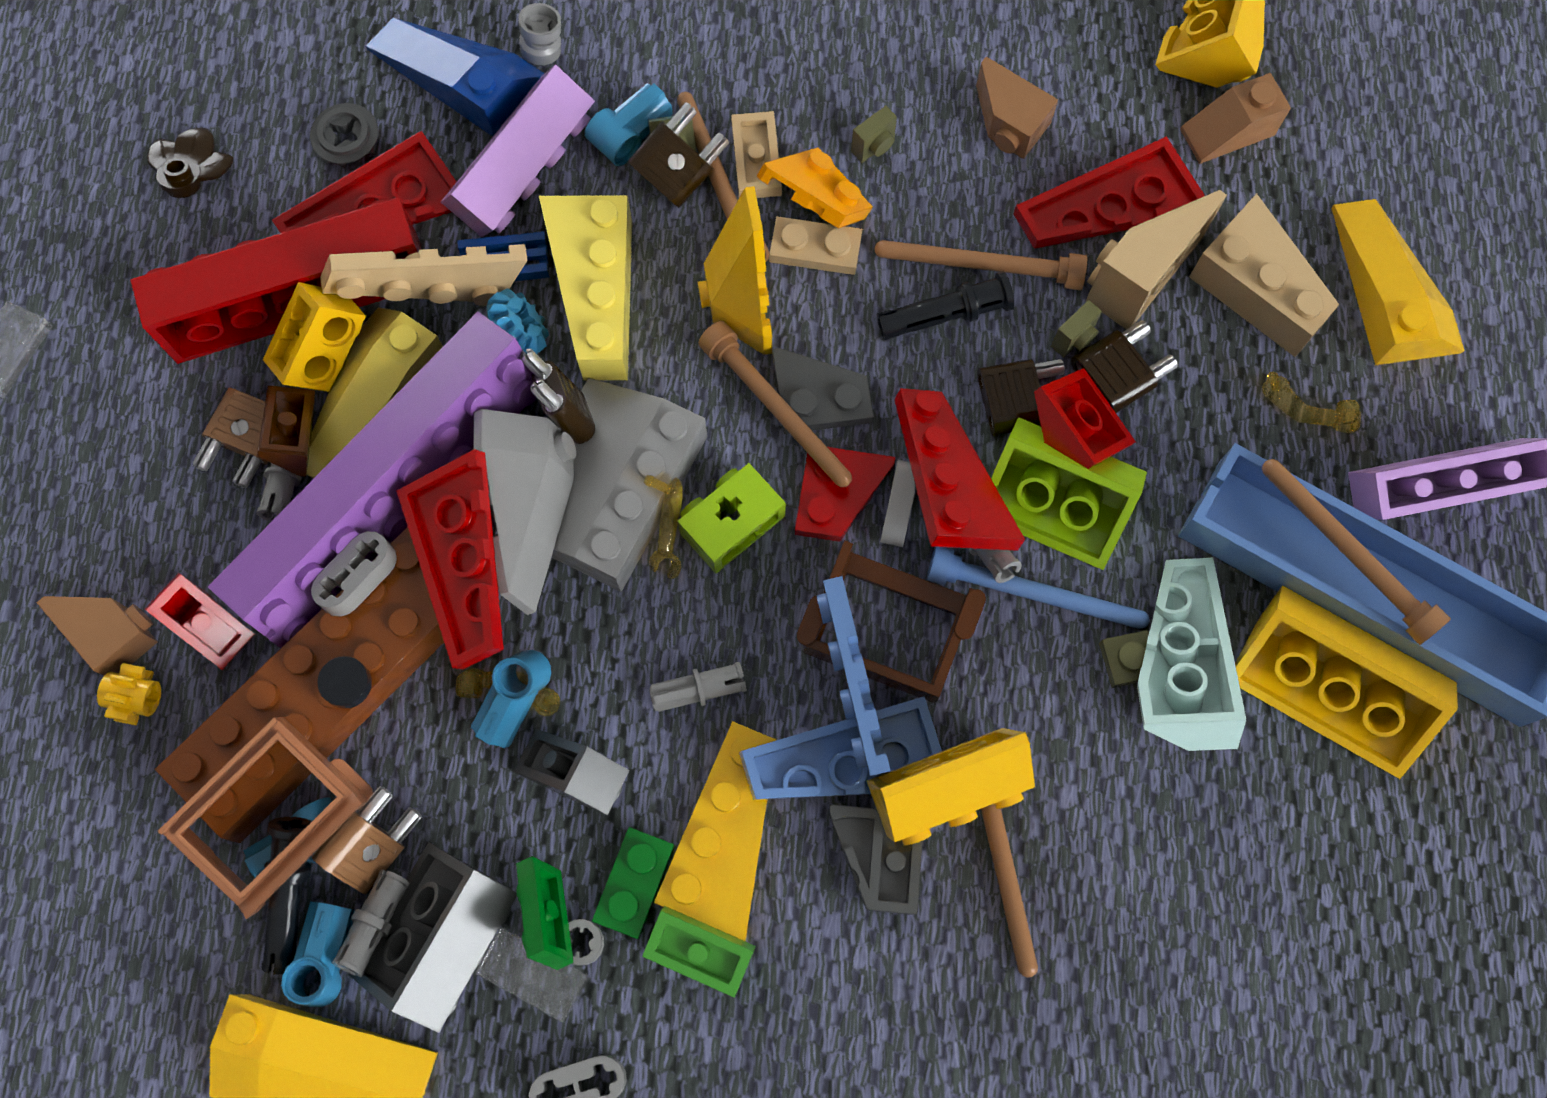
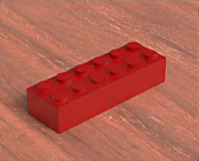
(246, 289)

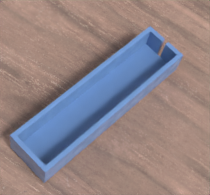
(1488, 647)

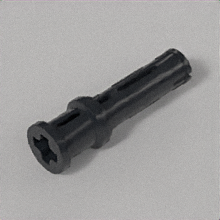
(964, 303)
(285, 902)

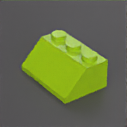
(1063, 501)

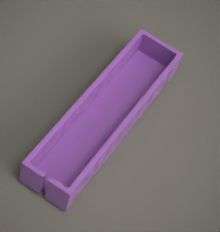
(357, 492)

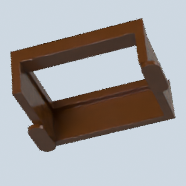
(965, 607)

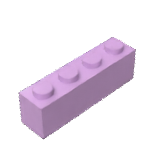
(519, 152)
(1450, 478)

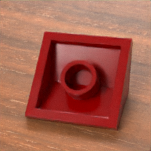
(1080, 420)

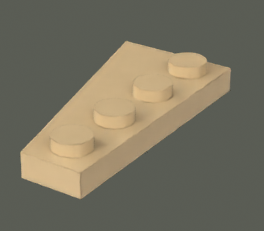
(423, 275)

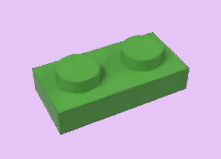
(699, 951)

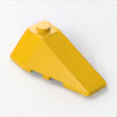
(1215, 42)
(736, 276)
(1395, 295)
(291, 1053)

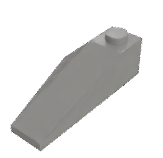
(528, 493)

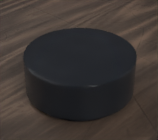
(344, 682)

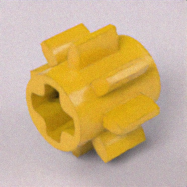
(129, 694)

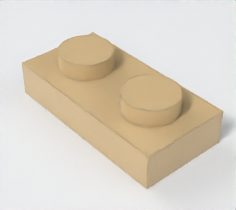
(753, 145)
(815, 245)

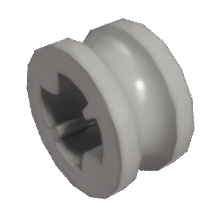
(596, 944)

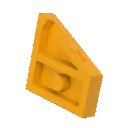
(818, 186)

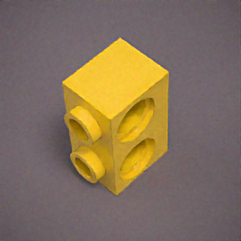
(313, 338)

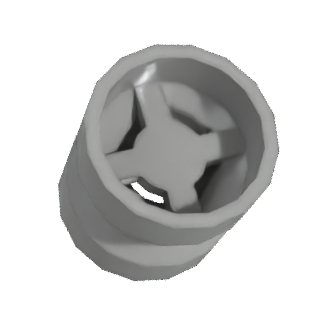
(540, 34)

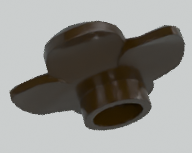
(187, 162)

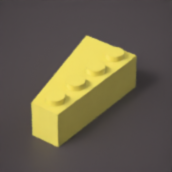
(593, 268)

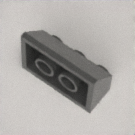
(436, 938)

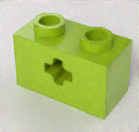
(723, 539)

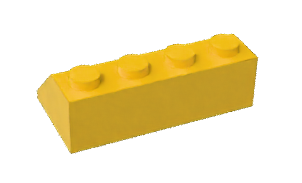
(1344, 682)

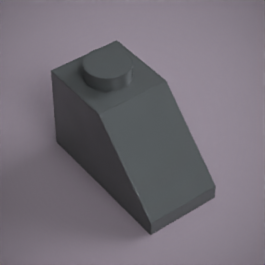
(572, 771)

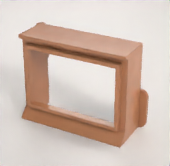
(337, 776)

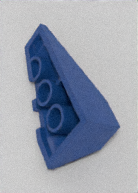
(464, 74)

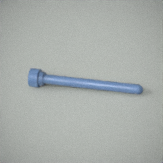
(949, 567)

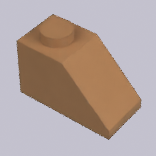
(1013, 108)
(1237, 119)
(101, 629)

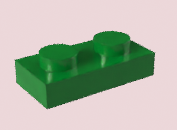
(633, 883)
(543, 913)

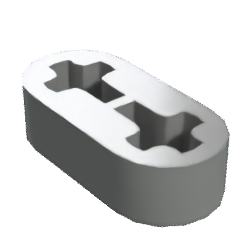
(899, 505)
(354, 574)
(581, 1071)

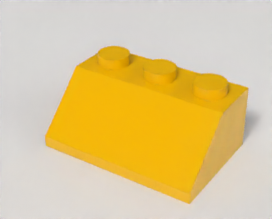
(953, 785)

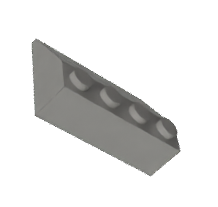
(609, 506)

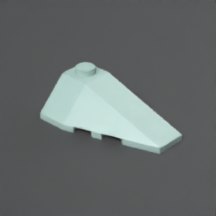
(1188, 667)

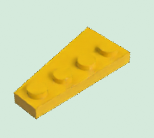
(721, 845)

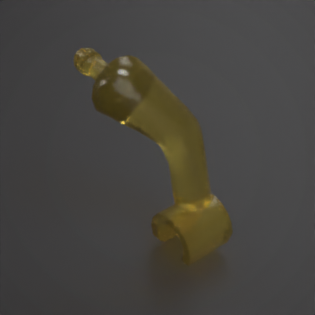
(1343, 419)
(668, 523)
(472, 681)

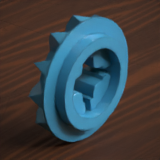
(518, 319)

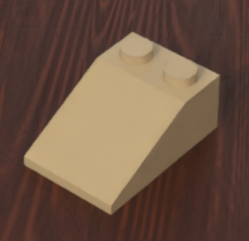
(1147, 257)

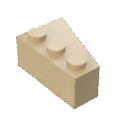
(1265, 278)

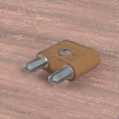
(237, 428)
(364, 848)

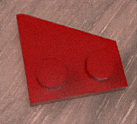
(829, 510)

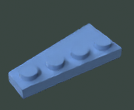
(847, 656)
(824, 760)

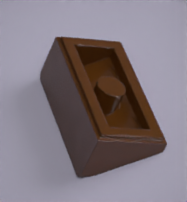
(287, 428)

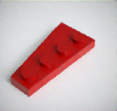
(405, 171)
(1110, 197)
(951, 482)
(455, 549)

